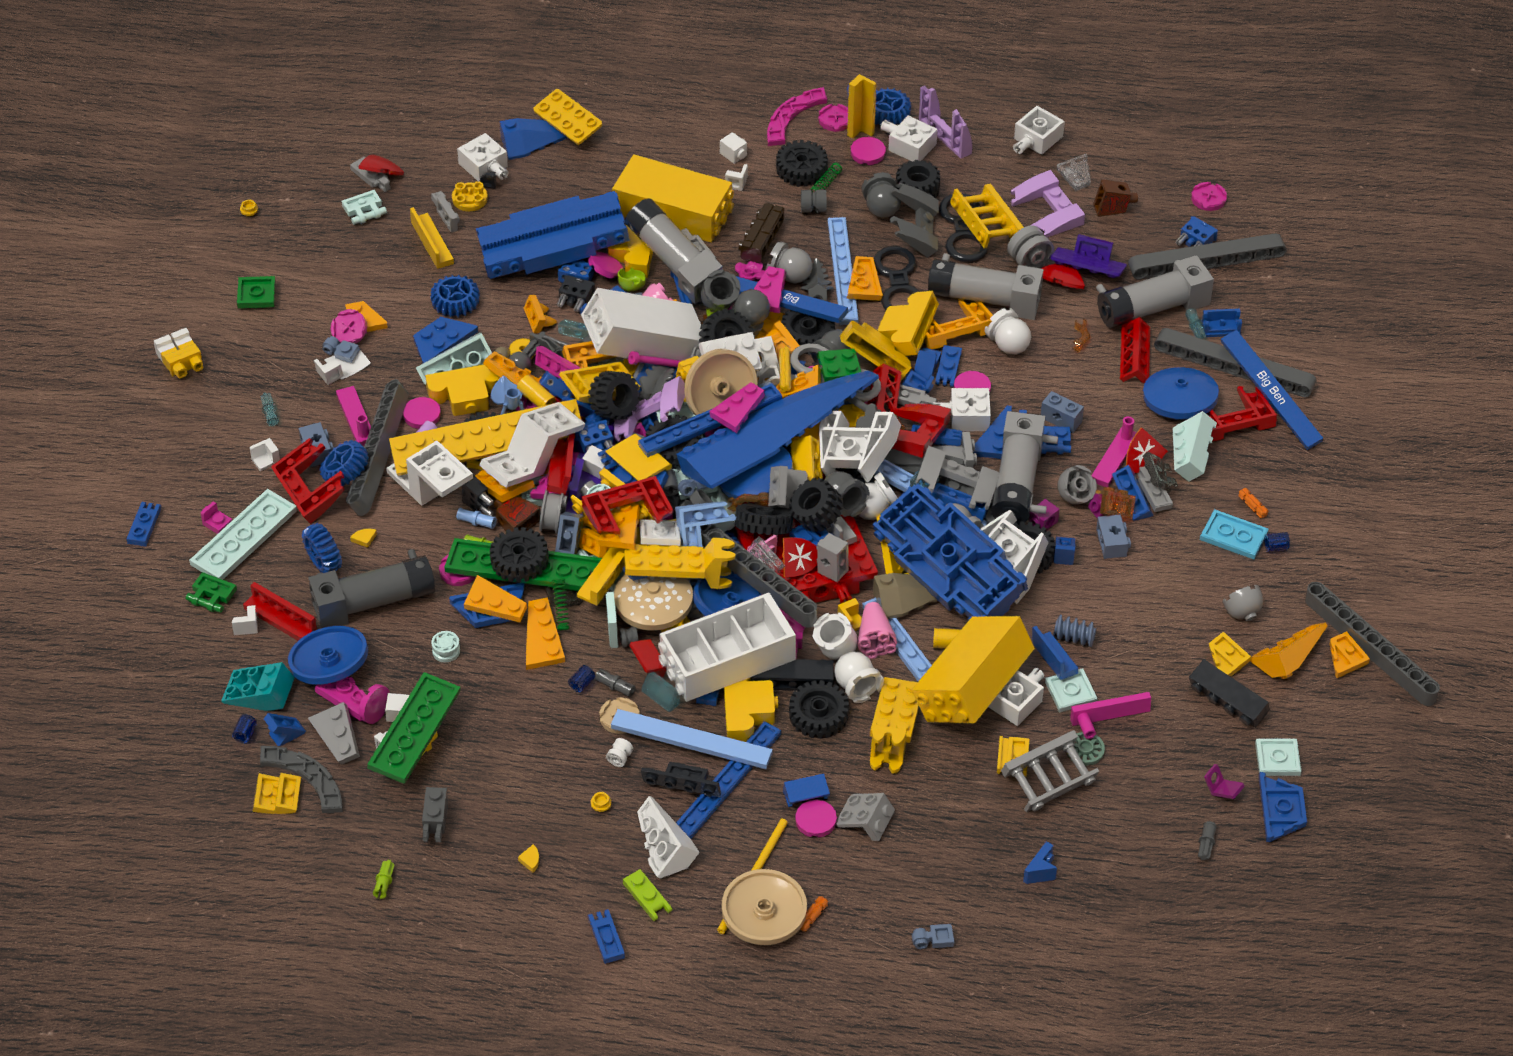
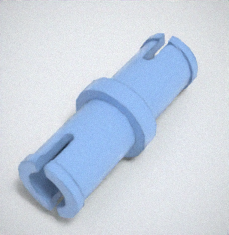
(476, 518)

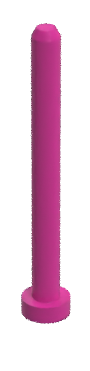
(634, 358)

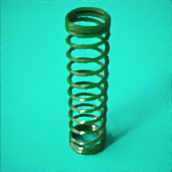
(834, 170)
(560, 581)

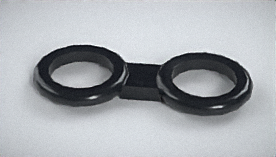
(961, 232)
(897, 278)

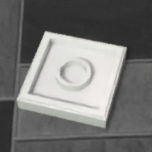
(659, 534)

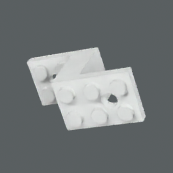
(748, 347)
(532, 444)
(431, 473)

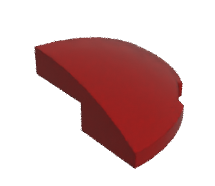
(381, 165)
(1063, 275)

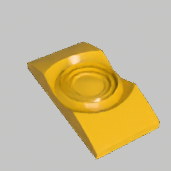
(580, 379)

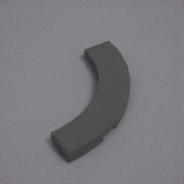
(308, 769)

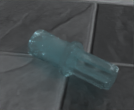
(1195, 323)
(269, 409)

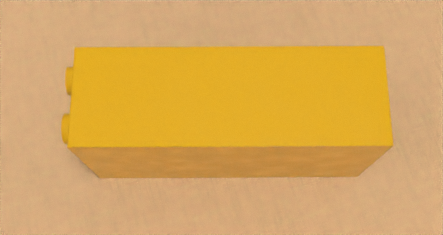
(684, 195)
(973, 669)

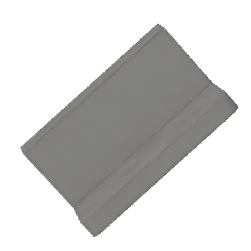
(842, 530)

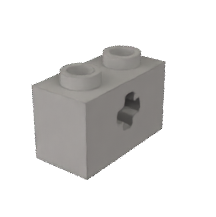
(832, 557)

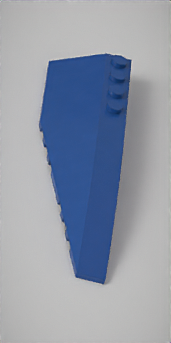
(760, 436)

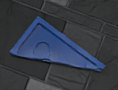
(991, 442)

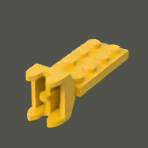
(682, 561)
(893, 723)

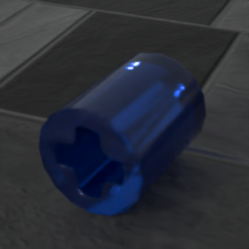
(1277, 541)
(581, 678)
(244, 728)

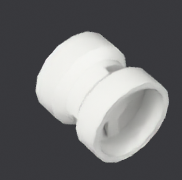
(619, 753)

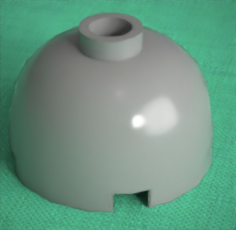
(1076, 485)
(1244, 603)

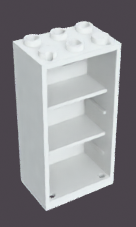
(641, 324)
(727, 647)

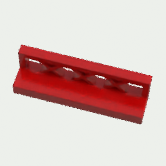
(1139, 347)
(883, 371)
(560, 465)
(280, 612)

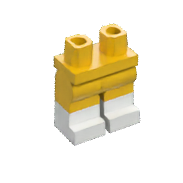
(180, 354)

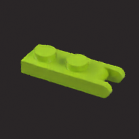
(646, 894)

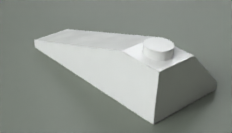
(667, 843)

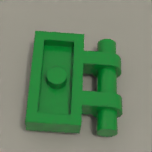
(212, 587)

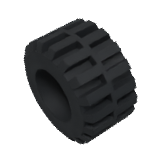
(920, 175)
(602, 392)
(824, 512)

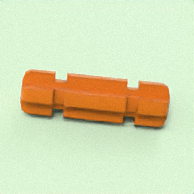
(1253, 503)
(813, 912)

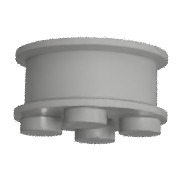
(551, 509)

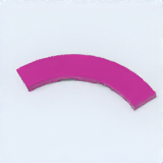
(788, 110)

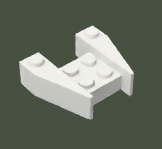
(856, 447)
(1019, 548)

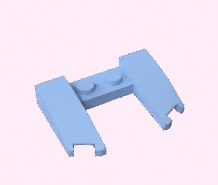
(691, 517)

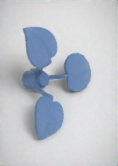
(506, 394)

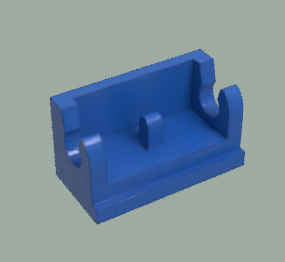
(1221, 322)
(805, 789)

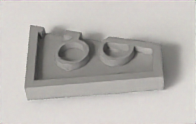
(337, 732)

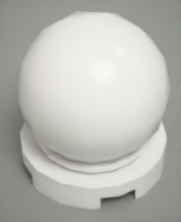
(1009, 332)
(880, 498)
(834, 635)
(857, 676)

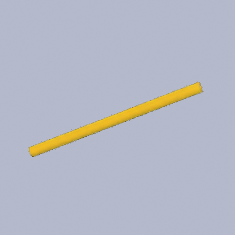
(762, 858)

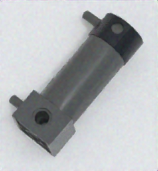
(338, 598)

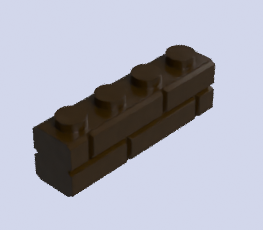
(761, 232)

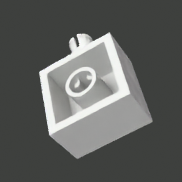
(1038, 131)
(910, 138)
(483, 156)
(969, 409)
(1019, 696)

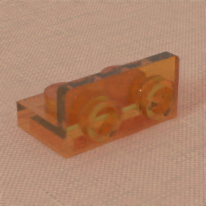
(1116, 502)

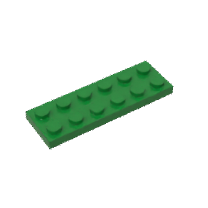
(413, 728)

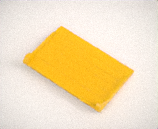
(634, 461)

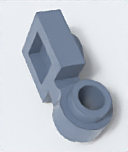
(345, 351)
(687, 487)
(939, 936)

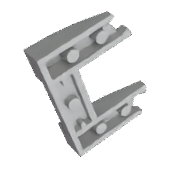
(936, 464)

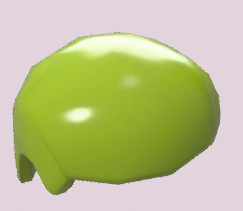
(631, 280)

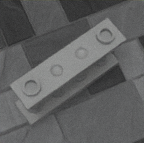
(1049, 751)

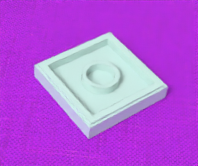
(611, 616)
(1070, 691)
(1278, 757)

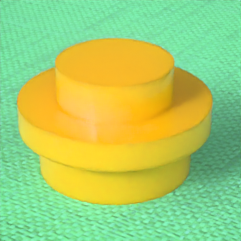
(248, 208)
(601, 802)

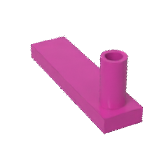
(552, 362)
(354, 414)
(1115, 454)
(1108, 709)

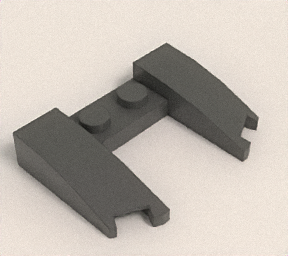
(920, 234)

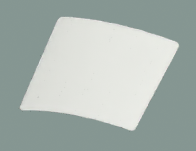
(355, 366)

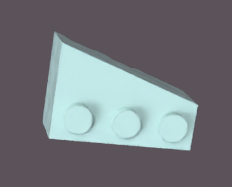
(1191, 445)

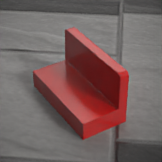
(648, 656)

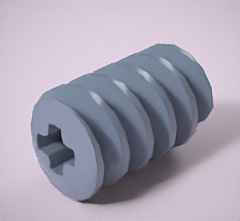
(1075, 630)

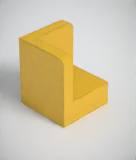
(851, 611)

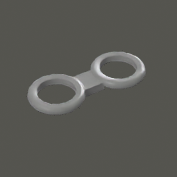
(815, 348)

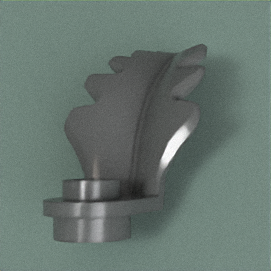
(817, 284)
(654, 381)

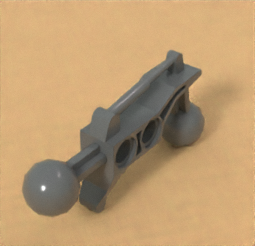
(522, 359)

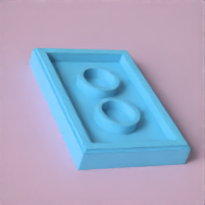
(1234, 534)

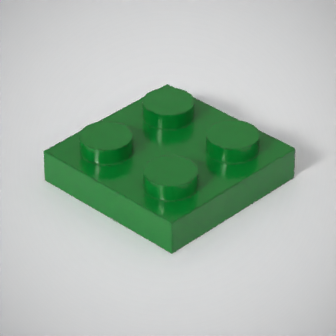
(256, 292)
(838, 363)

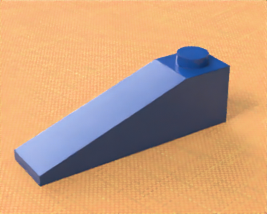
(526, 135)

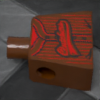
(1113, 198)
(517, 513)

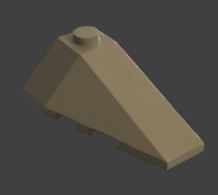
(900, 594)

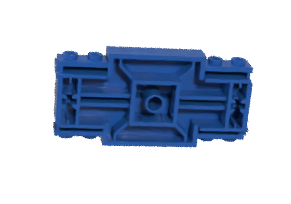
(552, 234)
(949, 555)

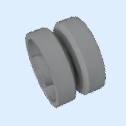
(1030, 247)

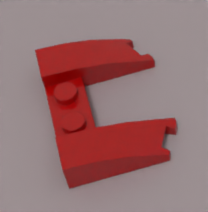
(1257, 413)
(933, 421)
(288, 472)
(649, 490)

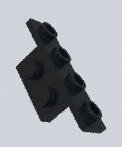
(682, 777)

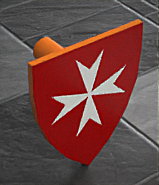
(1140, 444)
(798, 556)

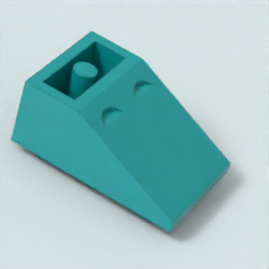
(259, 687)

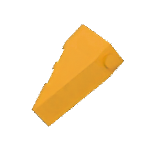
(1288, 653)

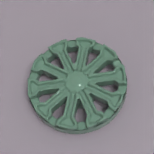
(1087, 749)

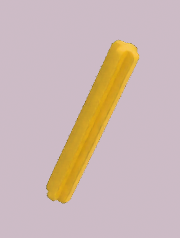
(785, 369)

